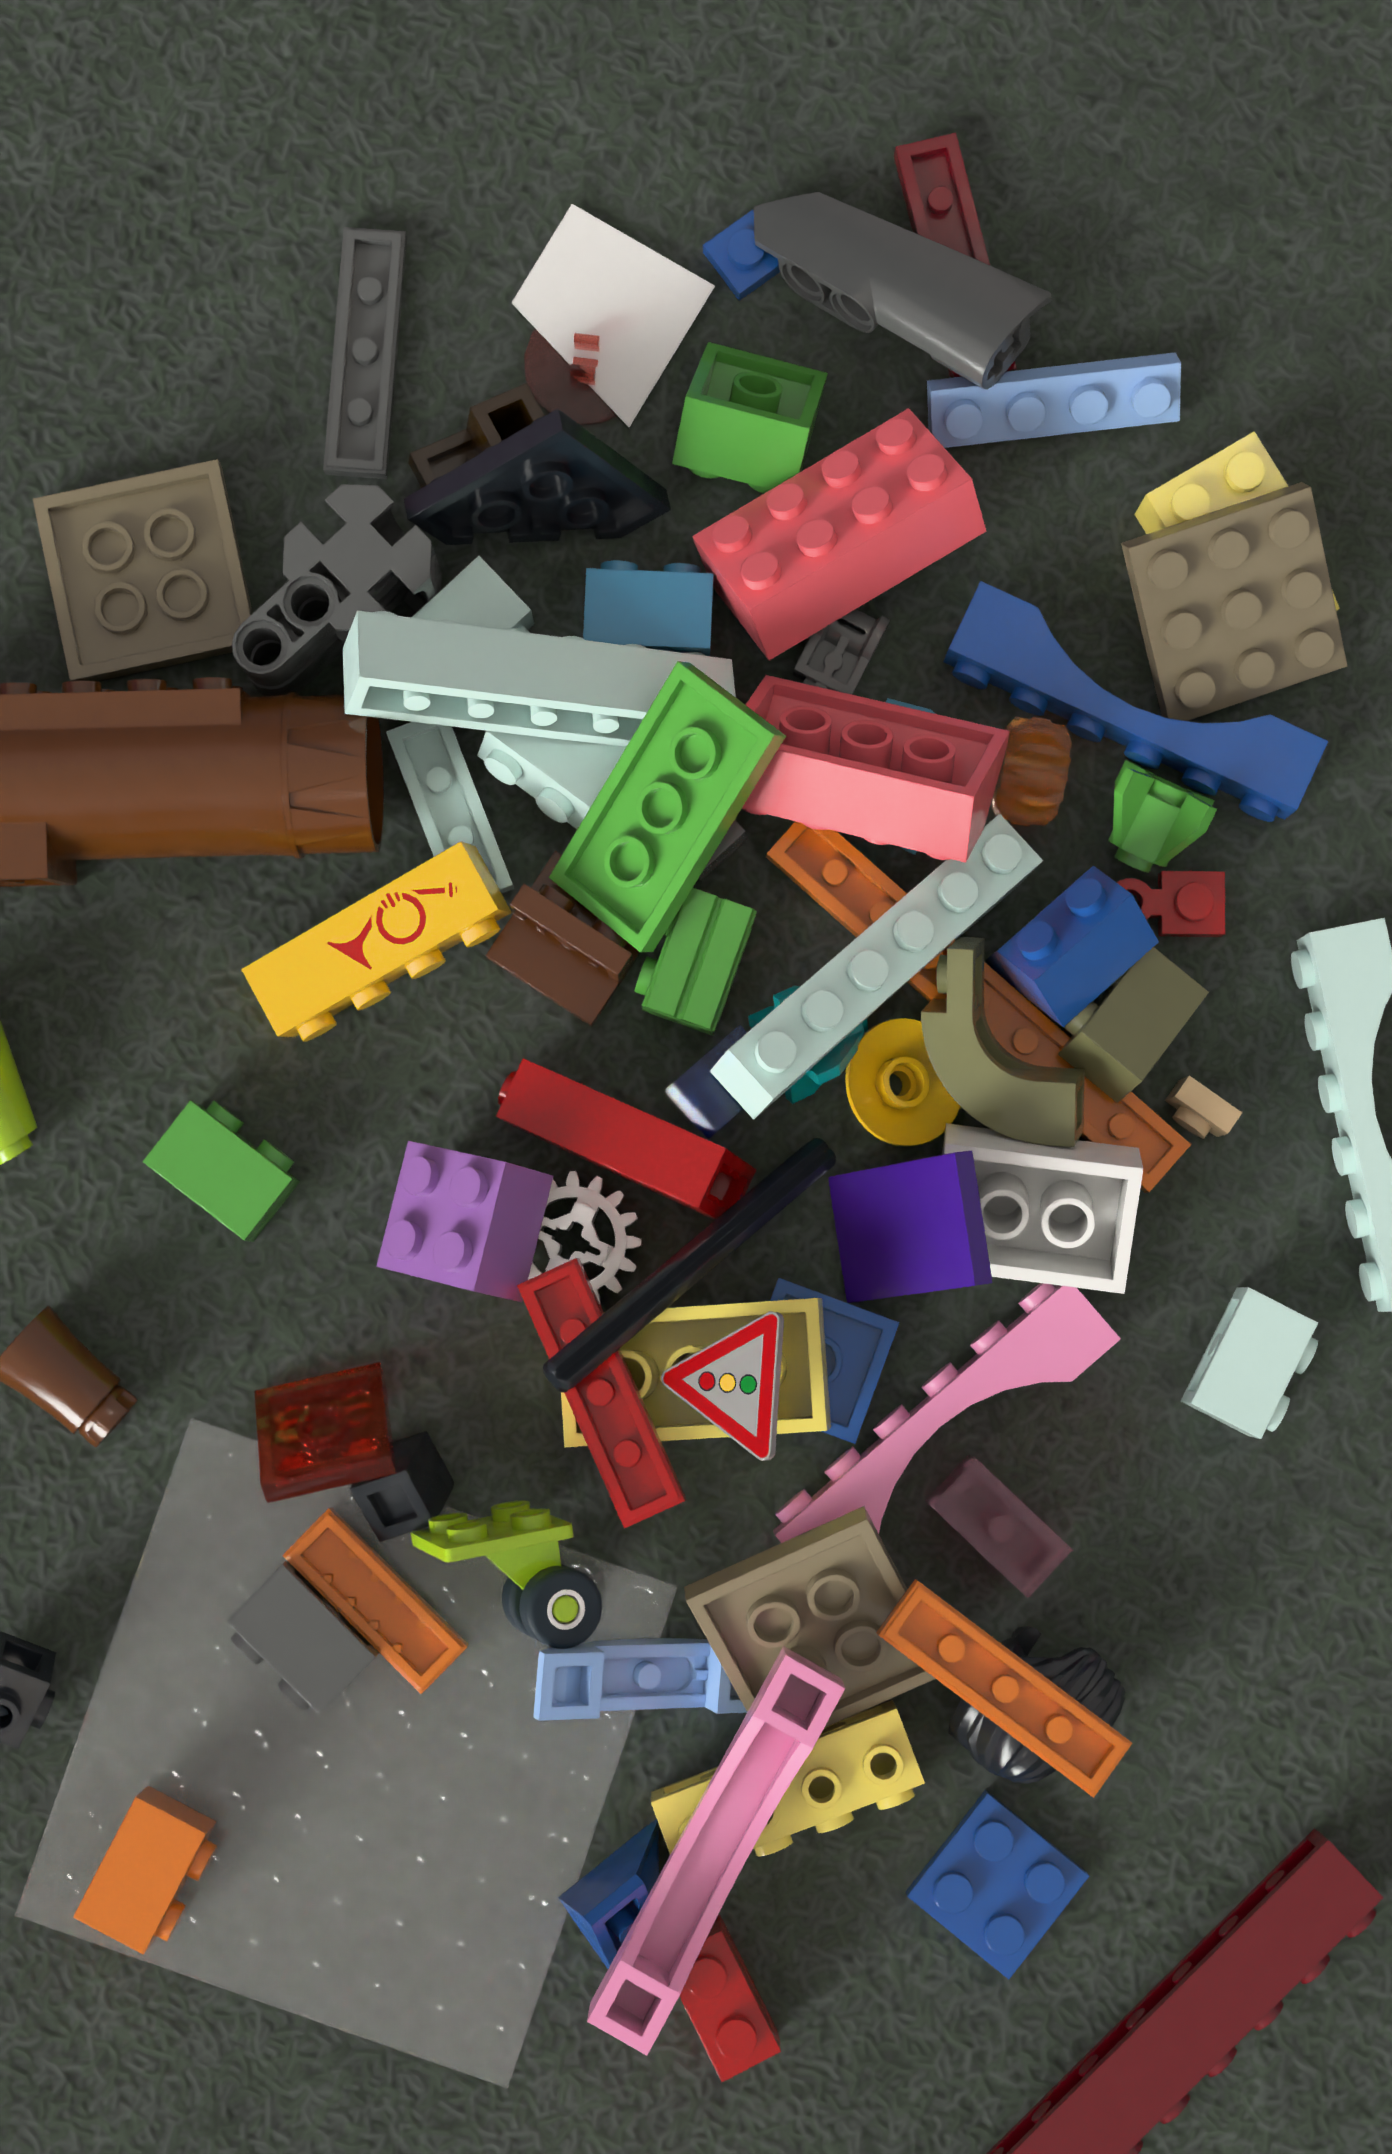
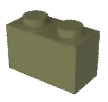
(1132, 1024)

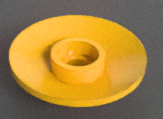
(923, 1103)

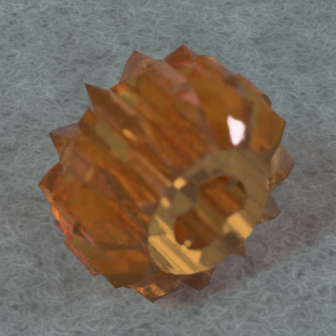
(1032, 771)

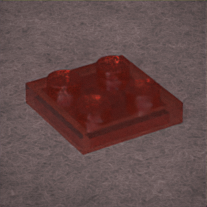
(324, 1432)

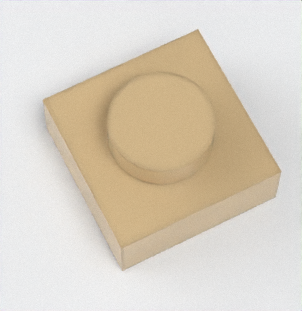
(1201, 1109)

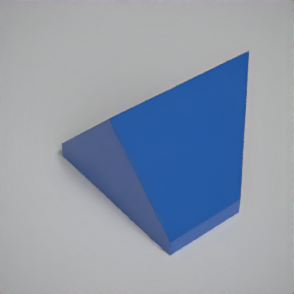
(614, 1892)

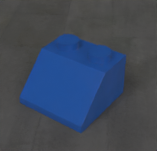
(1075, 946)

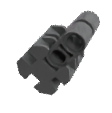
(360, 568)

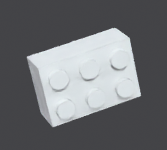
(1054, 1208)

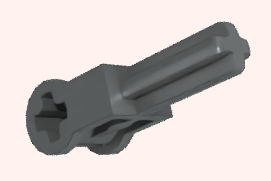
(841, 652)

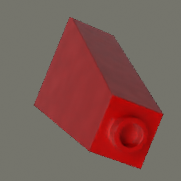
(624, 1140)

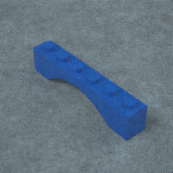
(1254, 759)

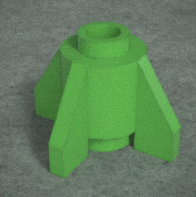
(1155, 817)

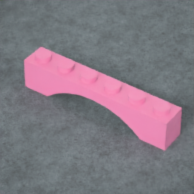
(1047, 1343)
(713, 1849)

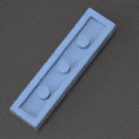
(1056, 400)

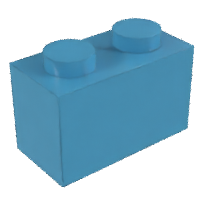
(649, 607)

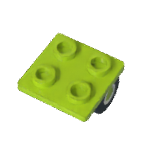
(540, 1593)

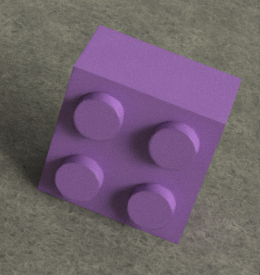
(465, 1220)

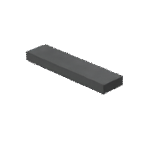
(365, 353)

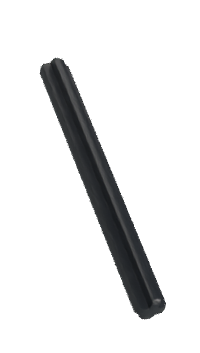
(688, 1266)

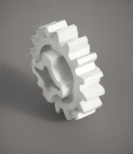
(584, 1213)

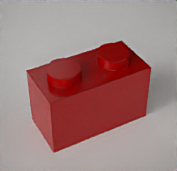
(728, 2007)

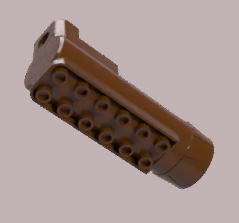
(180, 776)

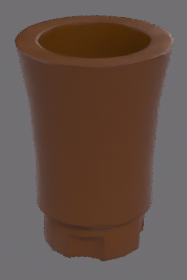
(65, 1378)

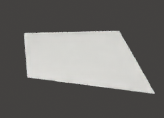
(617, 289)

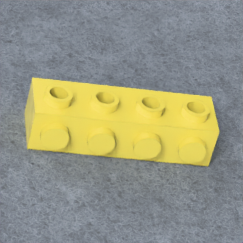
(848, 1768)

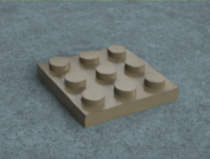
(144, 571)
(1235, 603)
(817, 1598)

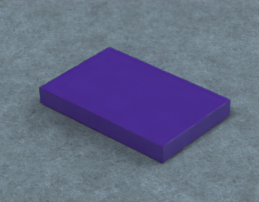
(910, 1228)

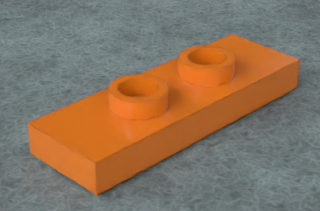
(375, 1600)

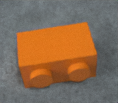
(146, 1869)

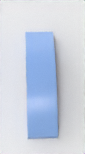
(631, 1677)

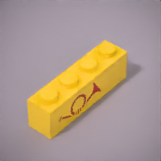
(378, 941)

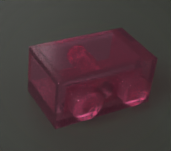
(998, 1525)

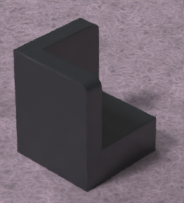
(409, 1497)

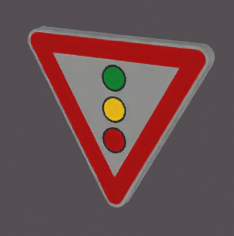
(737, 1383)

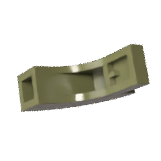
(980, 1075)

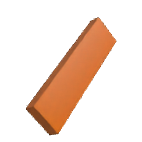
(1004, 1688)

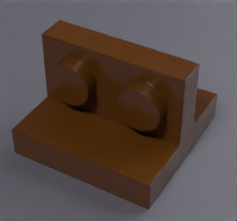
(562, 948)

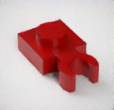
(1183, 903)

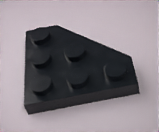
(537, 485)

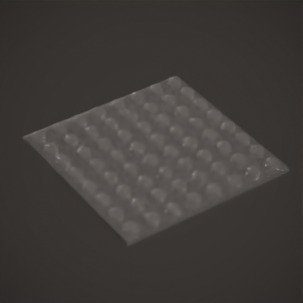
(367, 1857)

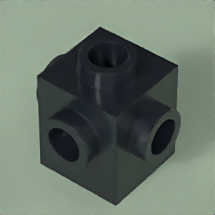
(23, 1687)

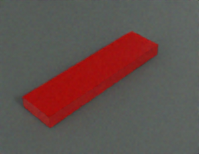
(605, 1400)

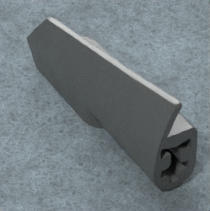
(893, 278)

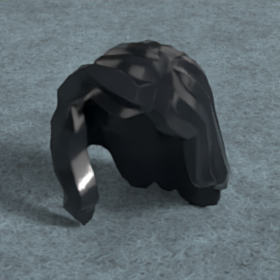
(1078, 1673)

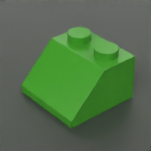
(748, 417)

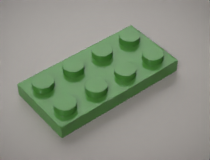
(666, 806)

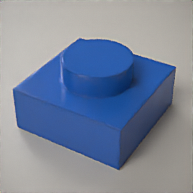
(738, 259)

